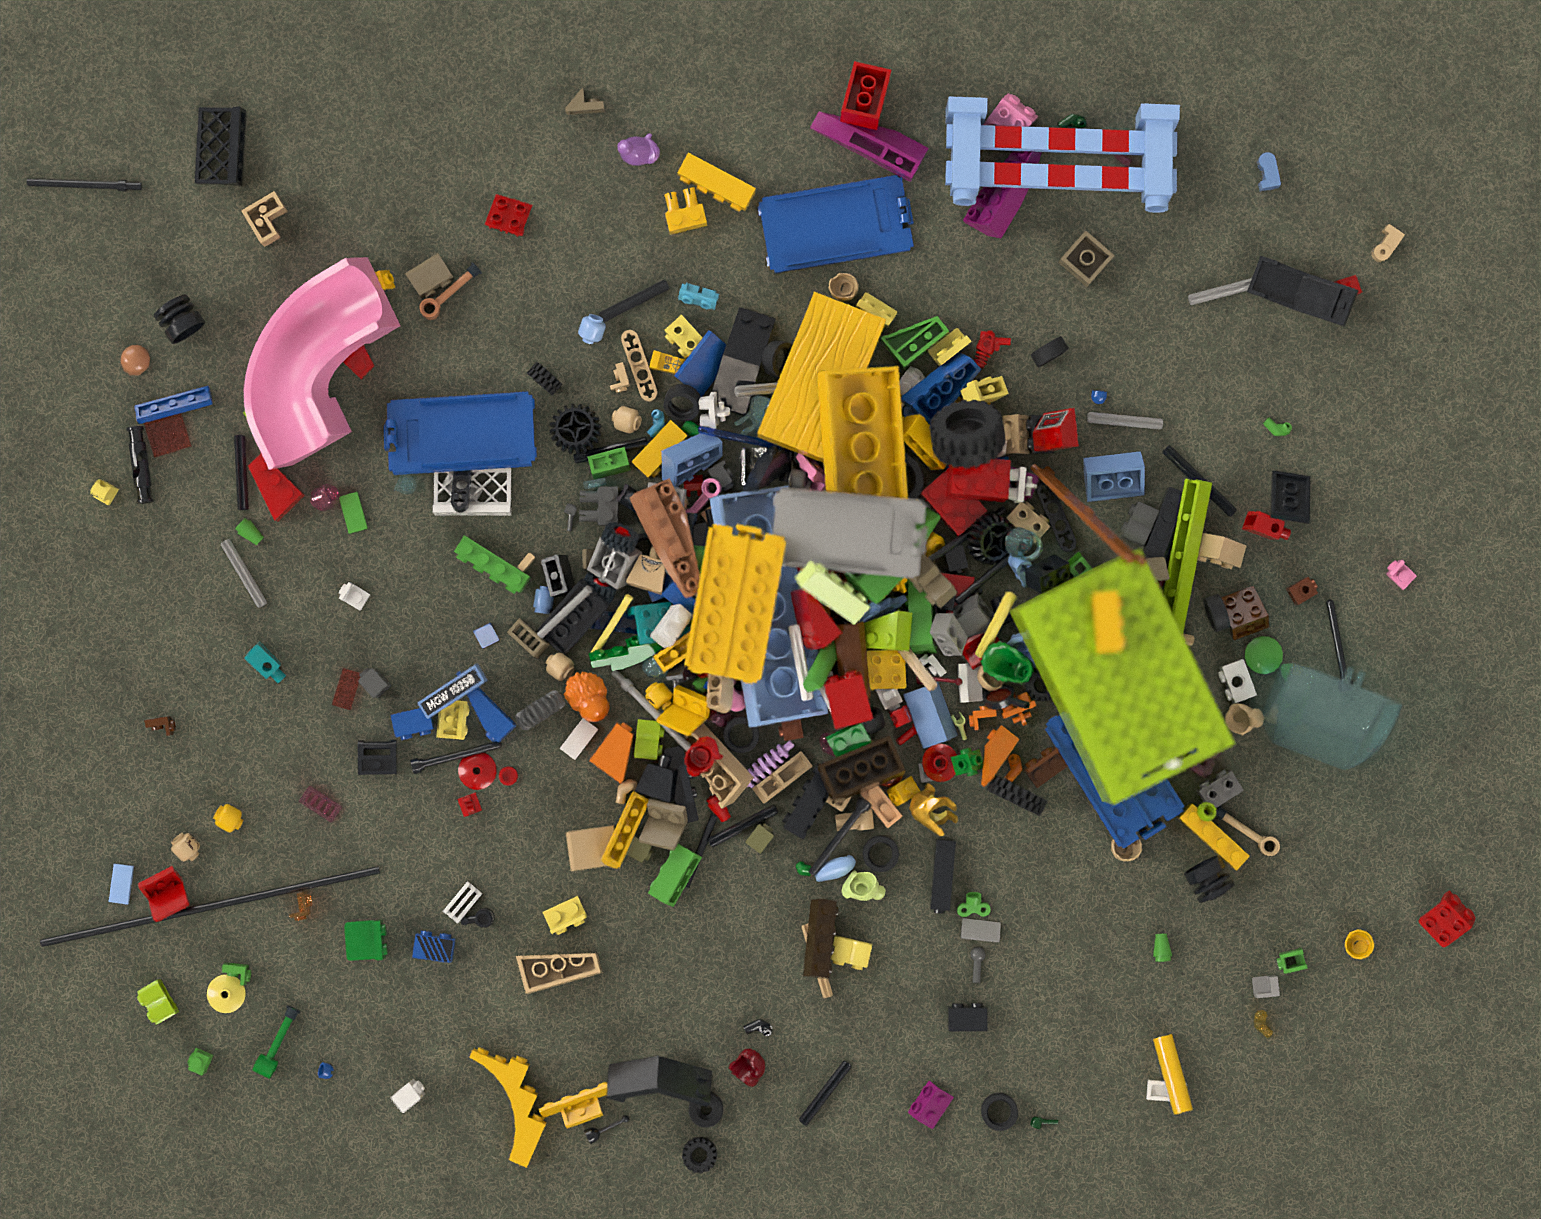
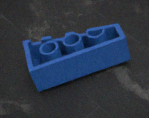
(941, 386)

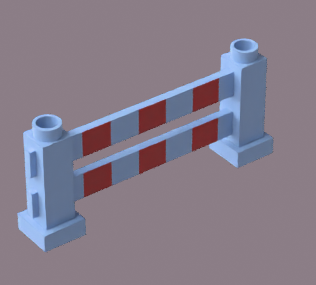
(1152, 140)

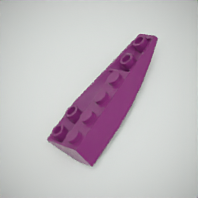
(881, 146)
(998, 205)

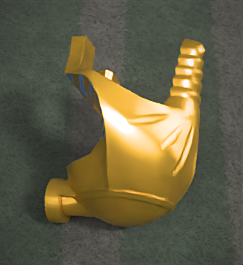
(924, 803)

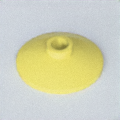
(235, 997)

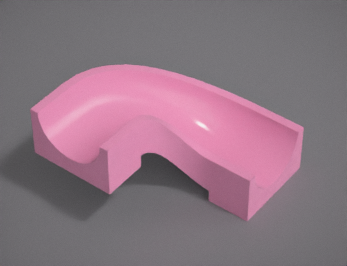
(300, 352)

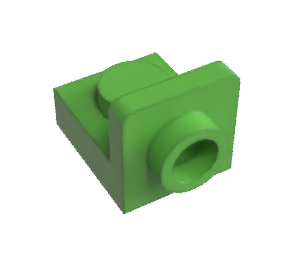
(234, 970)

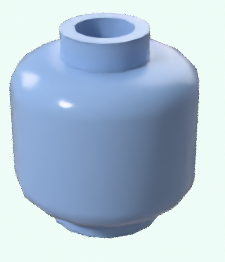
(592, 328)

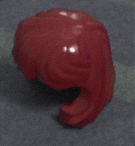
(748, 1067)

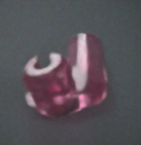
(825, 745)

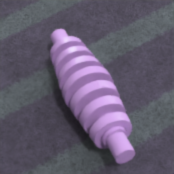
(770, 761)

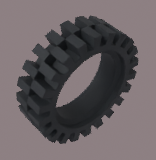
(1017, 795)

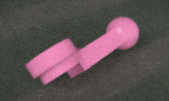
(705, 497)

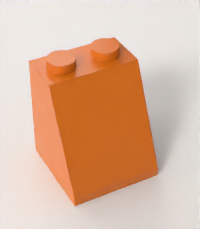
(615, 752)

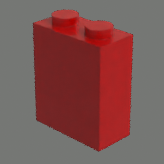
(847, 699)

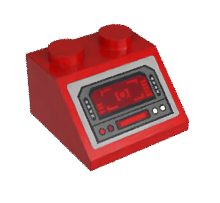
(1056, 431)

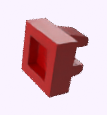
(694, 485)
(469, 804)

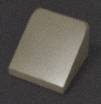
(586, 557)

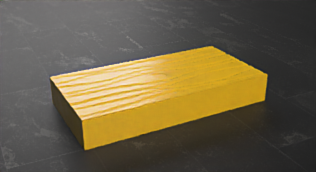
(828, 340)
(863, 432)

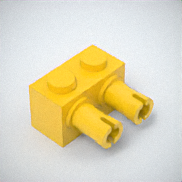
(686, 218)

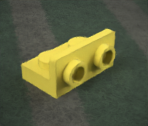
(874, 306)
(948, 346)
(564, 915)

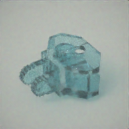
(756, 413)

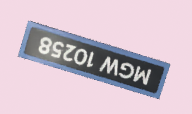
(452, 691)

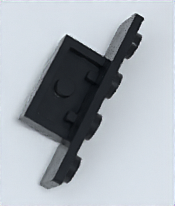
(684, 791)

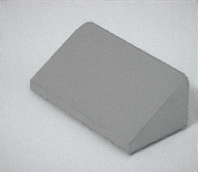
(980, 930)

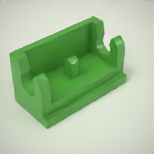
(609, 463)

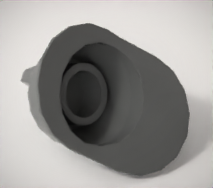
(799, 479)

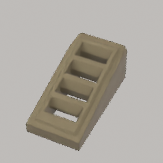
(540, 648)

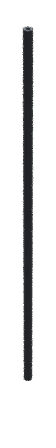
(212, 906)

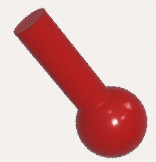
(906, 736)

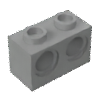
(948, 634)

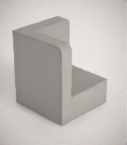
(1265, 986)

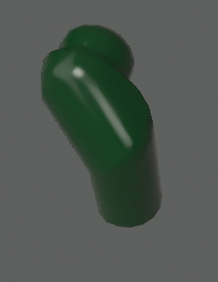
(1073, 120)

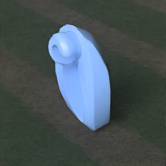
(835, 868)

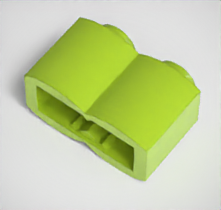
(648, 740)
(157, 1001)

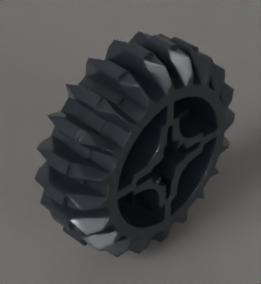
(582, 428)
(985, 538)

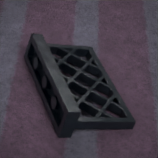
(236, 146)

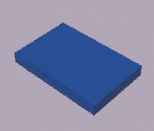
(702, 364)

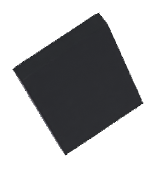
(1290, 497)

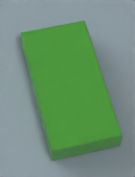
(353, 512)

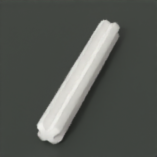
(800, 659)

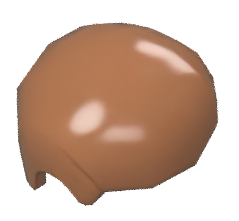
(135, 360)

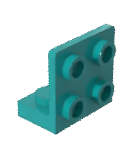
(647, 619)

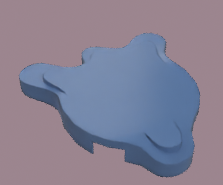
(883, 608)

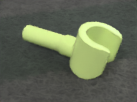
(960, 723)

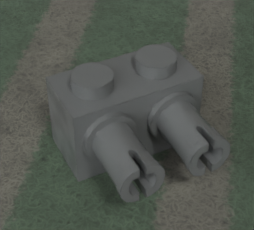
(607, 506)

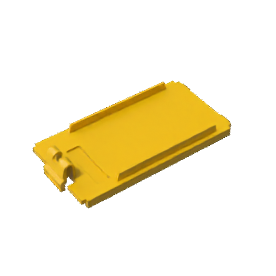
(735, 603)

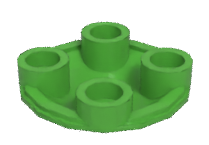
(1263, 655)

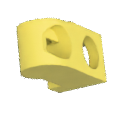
(104, 491)

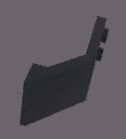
(1302, 291)
(742, 358)
(659, 1076)

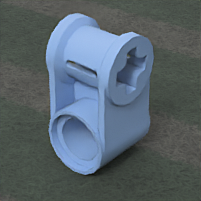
(1018, 567)

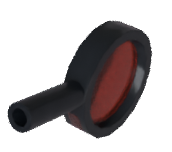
(1003, 698)

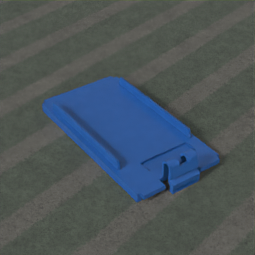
(836, 224)
(460, 433)
(1127, 815)

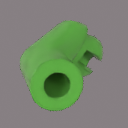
(1277, 429)

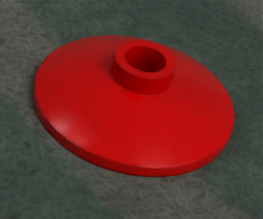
(942, 753)
(486, 775)

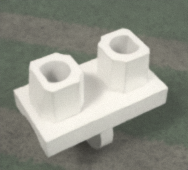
(710, 403)
(1019, 476)

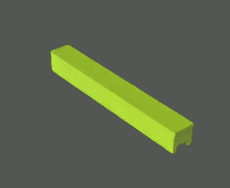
(1186, 547)

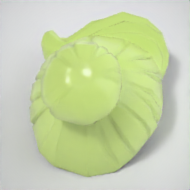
(862, 887)

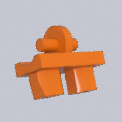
(1010, 710)

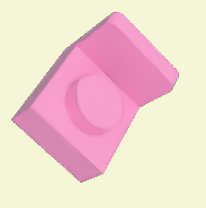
(1400, 574)

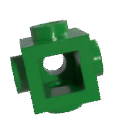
(971, 760)

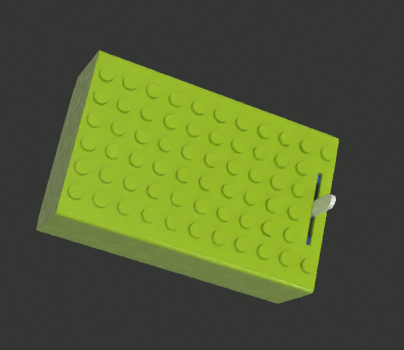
(1128, 711)

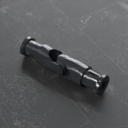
(140, 469)

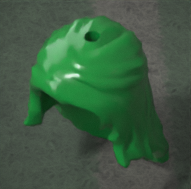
(1006, 663)

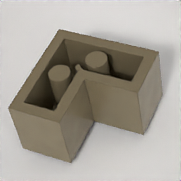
(933, 583)

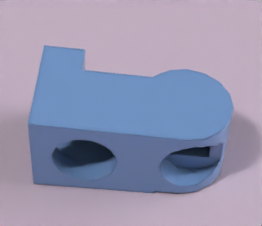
(1269, 170)

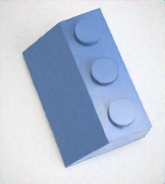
(1114, 476)

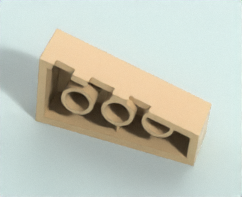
(726, 776)
(548, 971)

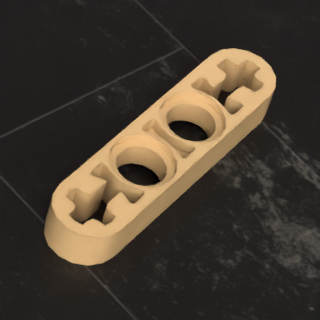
(637, 366)

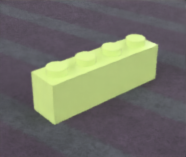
(833, 592)

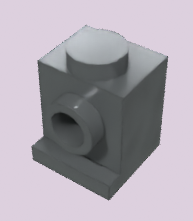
(722, 475)

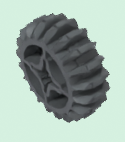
(540, 710)

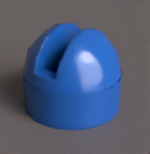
(1098, 396)
(325, 1071)

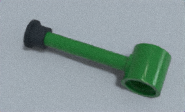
(267, 1064)

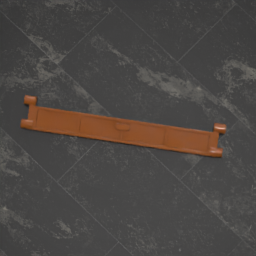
(1087, 515)

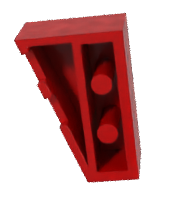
(275, 488)

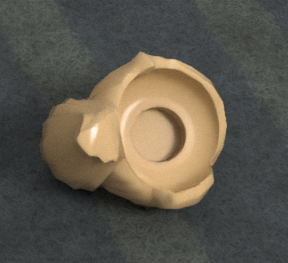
(1243, 719)

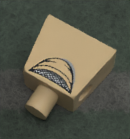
(648, 573)

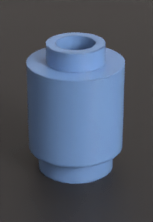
(543, 602)

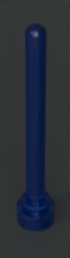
(735, 437)

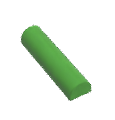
(820, 668)

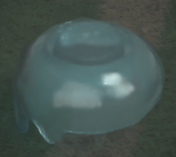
(652, 668)

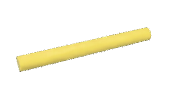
(613, 622)

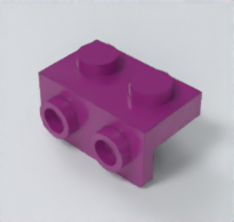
(930, 1105)

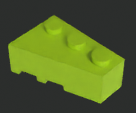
(889, 632)

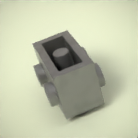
(1220, 791)

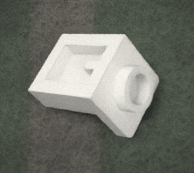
(353, 595)
(935, 667)

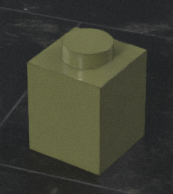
(760, 837)
(639, 850)

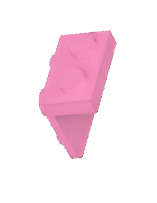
(1011, 113)

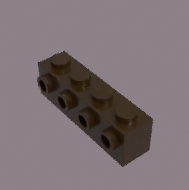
(820, 938)

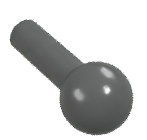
(977, 955)

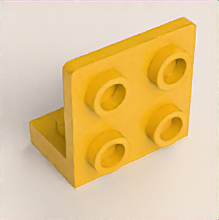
(886, 670)
(686, 711)

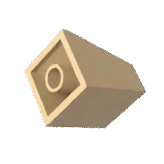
(588, 846)

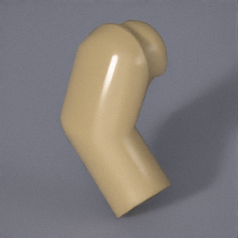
(624, 788)

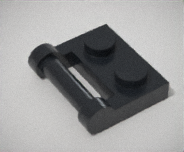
(377, 763)

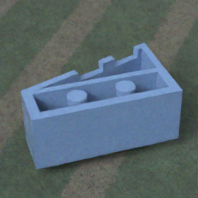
(690, 456)

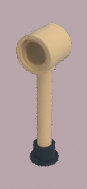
(1222, 814)

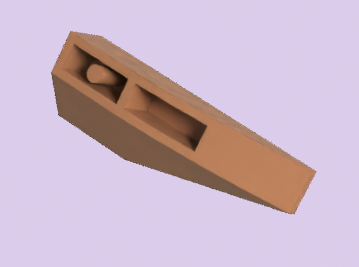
(669, 533)

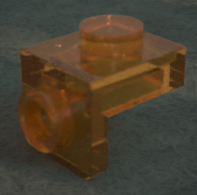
(304, 904)

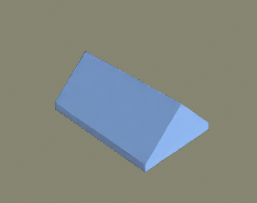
(930, 716)

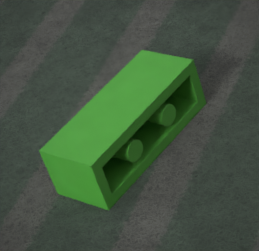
(674, 875)

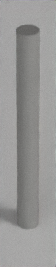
(564, 612)

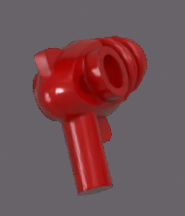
(987, 345)

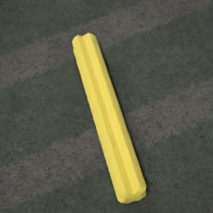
(996, 623)

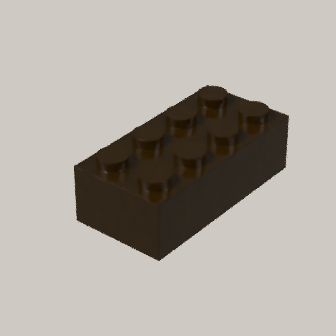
(861, 769)

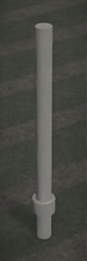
(627, 685)

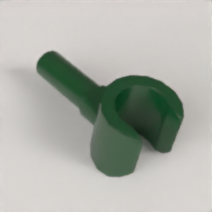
(1037, 1122)

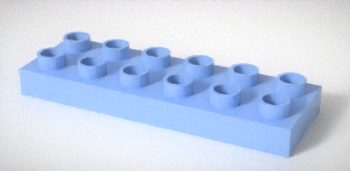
(778, 692)

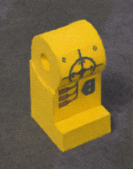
(665, 362)

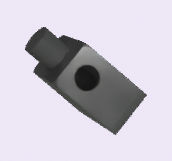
(973, 615)

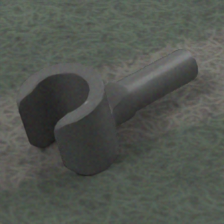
(571, 510)

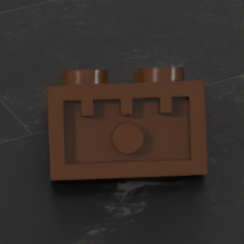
(1245, 613)
(1045, 767)

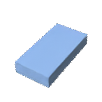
(121, 883)

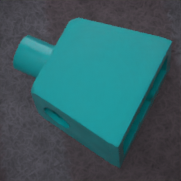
(258, 656)

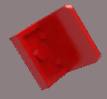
(165, 893)
(1448, 919)

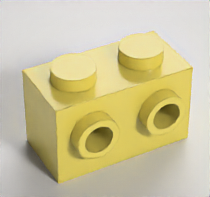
(683, 335)
(986, 390)

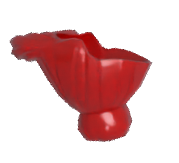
(702, 756)

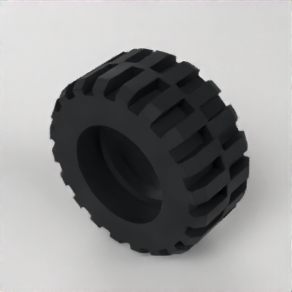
(967, 433)

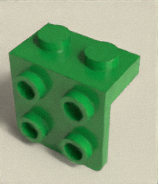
(848, 739)
(365, 940)

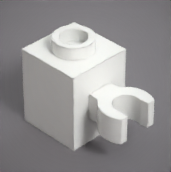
(889, 698)

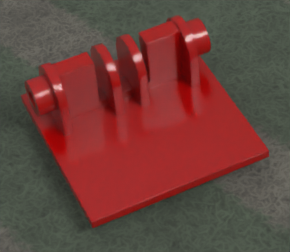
(508, 215)

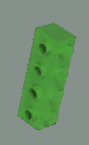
(492, 564)

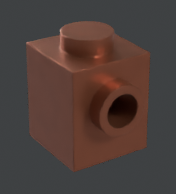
(1302, 590)
(791, 729)

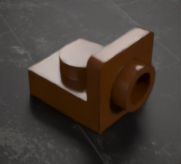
(158, 723)

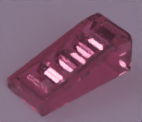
(303, 800)

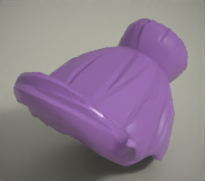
(638, 150)

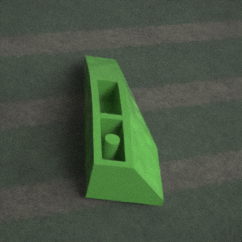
(878, 586)

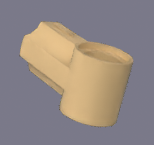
(864, 821)

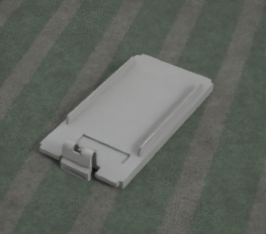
(850, 531)

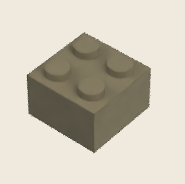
(1086, 258)

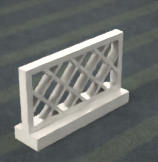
(475, 508)

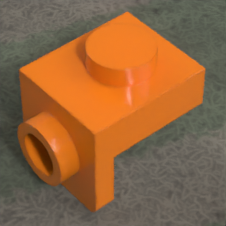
(982, 713)

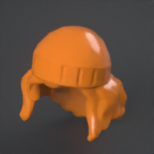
(588, 696)

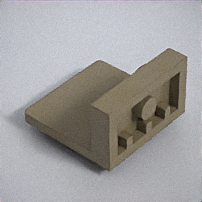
(664, 824)

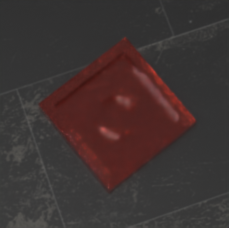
(167, 435)

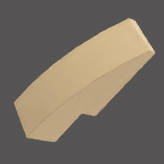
(782, 777)

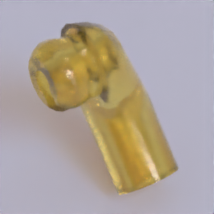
(1260, 1023)

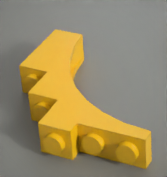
(511, 1075)

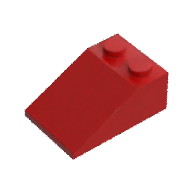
(814, 622)

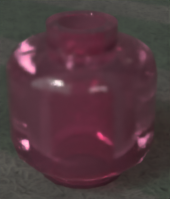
(325, 497)

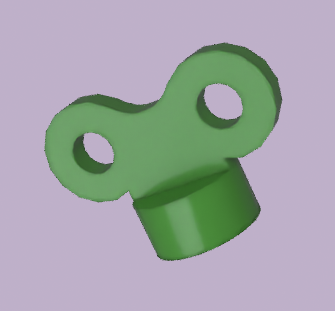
(973, 905)

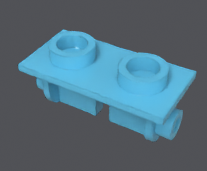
(690, 295)

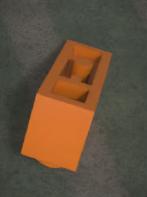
(996, 751)

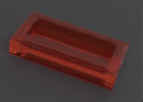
(346, 689)

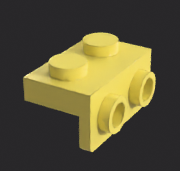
(453, 721)

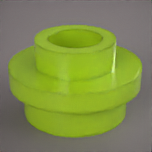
(1211, 811)

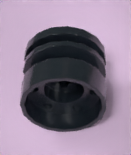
(177, 315)
(1209, 879)

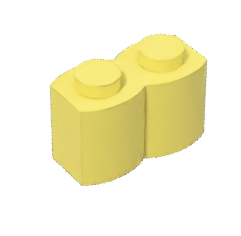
(851, 952)

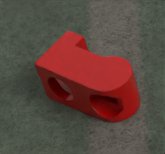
(900, 716)

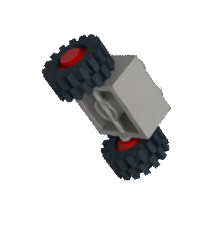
(613, 560)

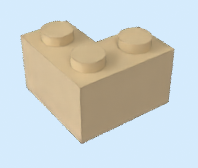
(261, 215)
(1221, 551)

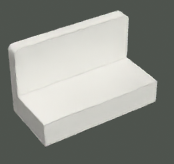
(970, 689)

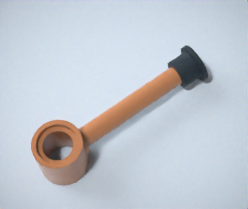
(471, 272)

